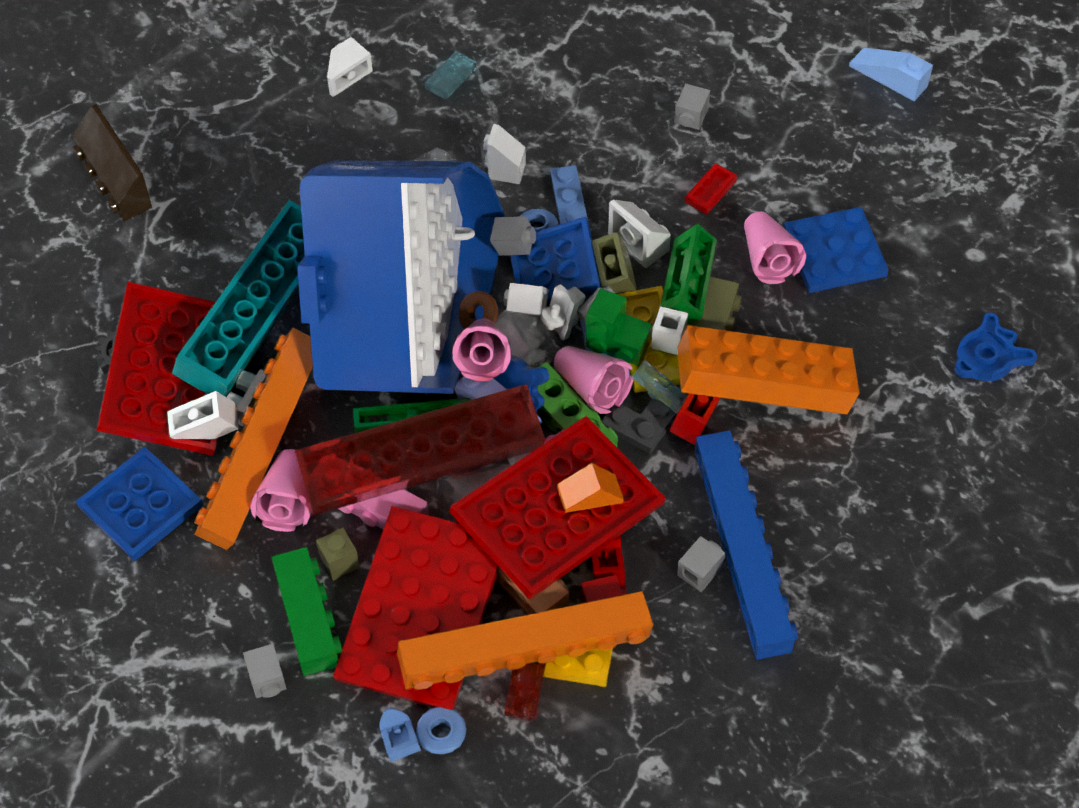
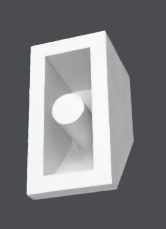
(347, 65)
(203, 418)

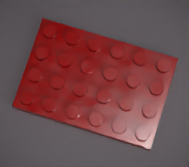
(140, 377)
(523, 520)
(420, 584)

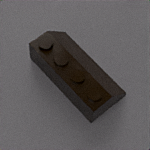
(111, 165)

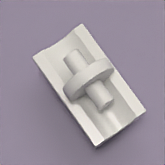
(562, 311)
(246, 382)

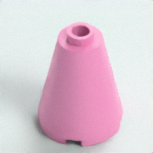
(772, 249)
(481, 351)
(595, 377)
(282, 496)

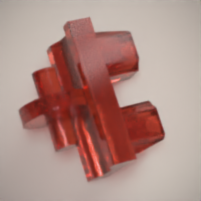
(525, 692)

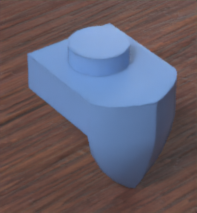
(398, 734)

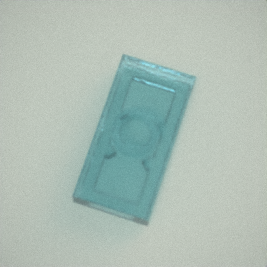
(450, 75)
(659, 386)

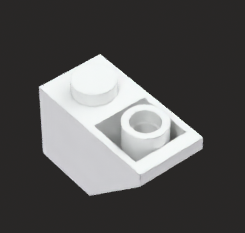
(504, 156)

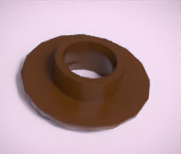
(471, 302)

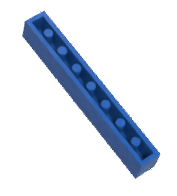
(745, 546)

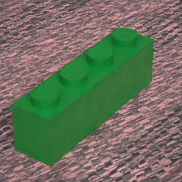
(305, 611)

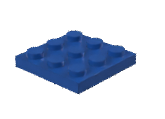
(838, 249)
(560, 257)
(139, 503)

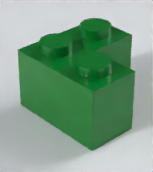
(615, 332)

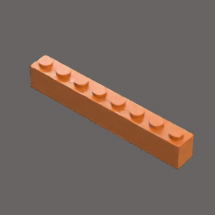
(257, 441)
(524, 640)

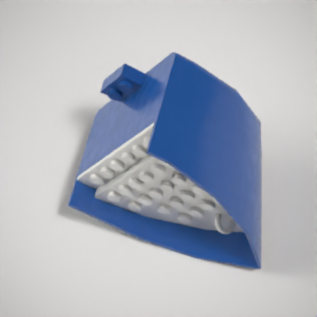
(388, 268)

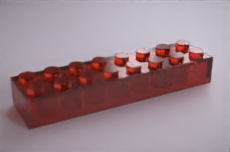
(419, 449)

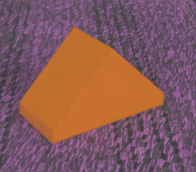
(589, 489)

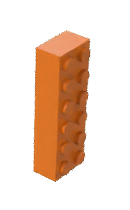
(767, 370)

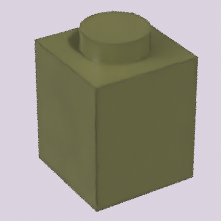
(338, 554)

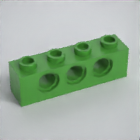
(566, 402)

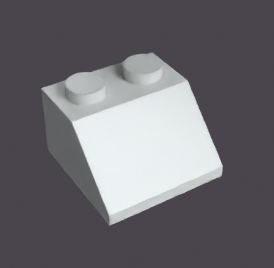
(640, 233)

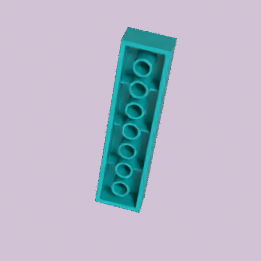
(246, 308)

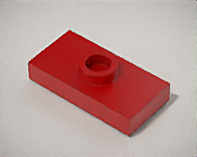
(711, 188)

